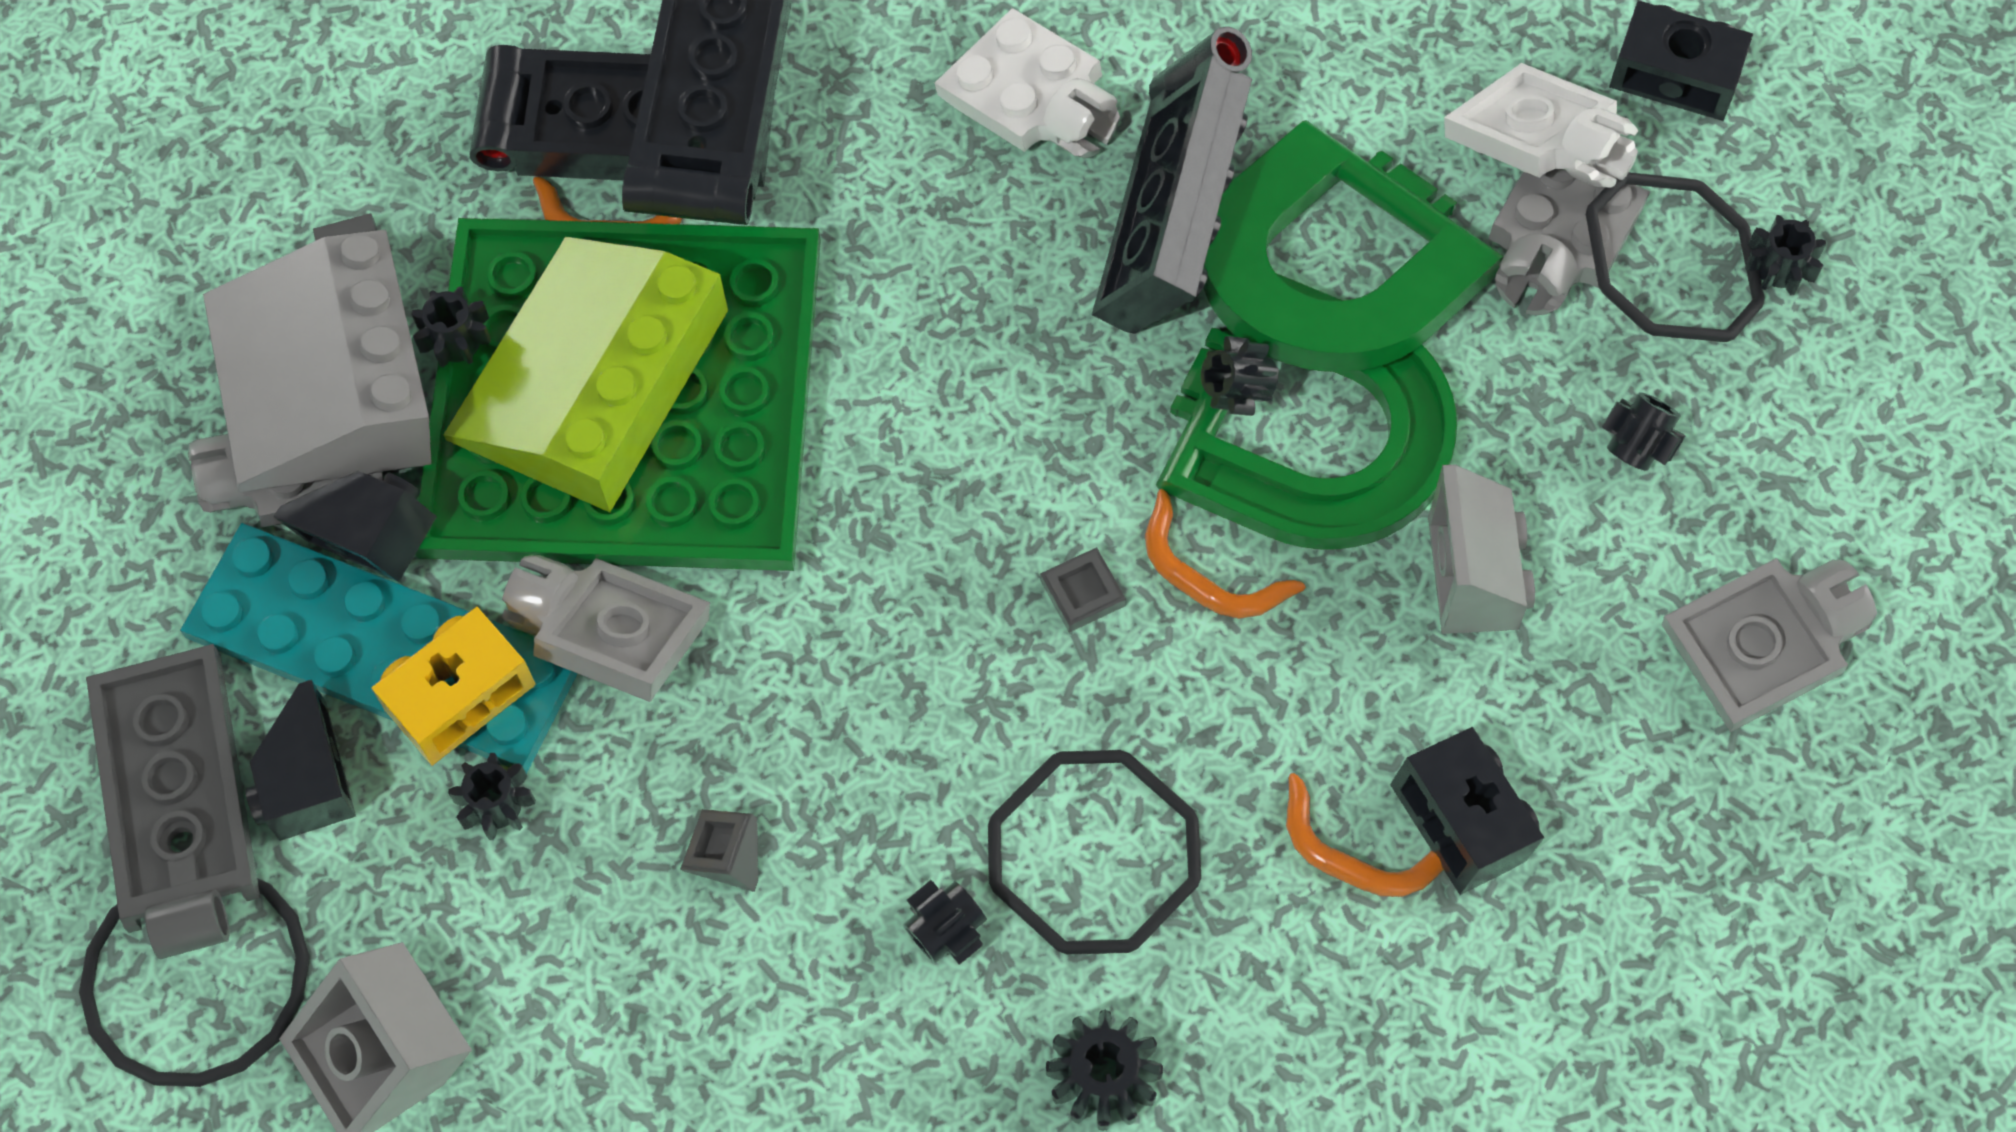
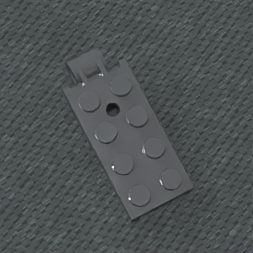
(165, 772)

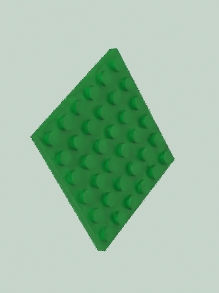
(725, 461)

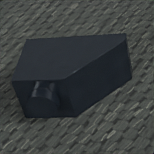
(363, 521)
(299, 770)

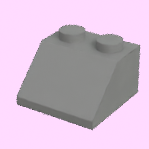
(1478, 554)
(374, 1039)

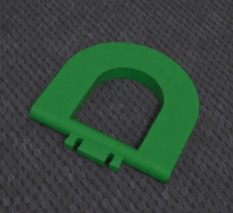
(1346, 332)
(1314, 509)

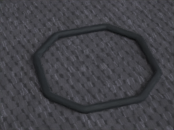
(1632, 311)
(1030, 916)

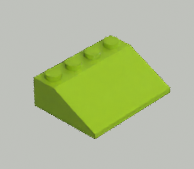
(591, 367)

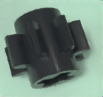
(1785, 254)
(451, 326)
(1239, 376)
(1643, 431)
(491, 814)
(944, 922)

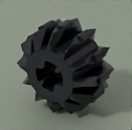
(1131, 1069)

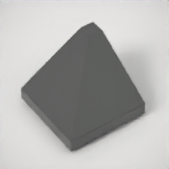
(724, 849)

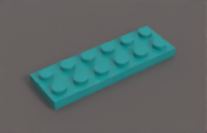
(345, 627)

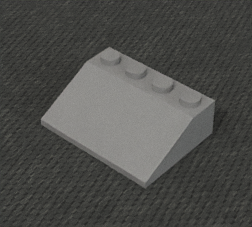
(318, 366)

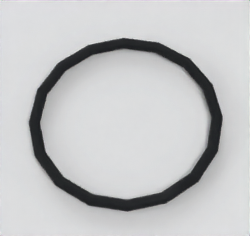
(217, 1073)

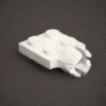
(1031, 88)
(1545, 126)

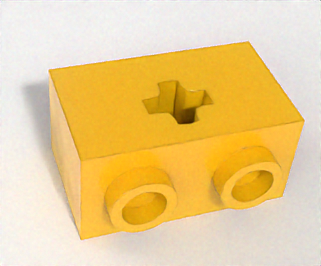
(443, 716)

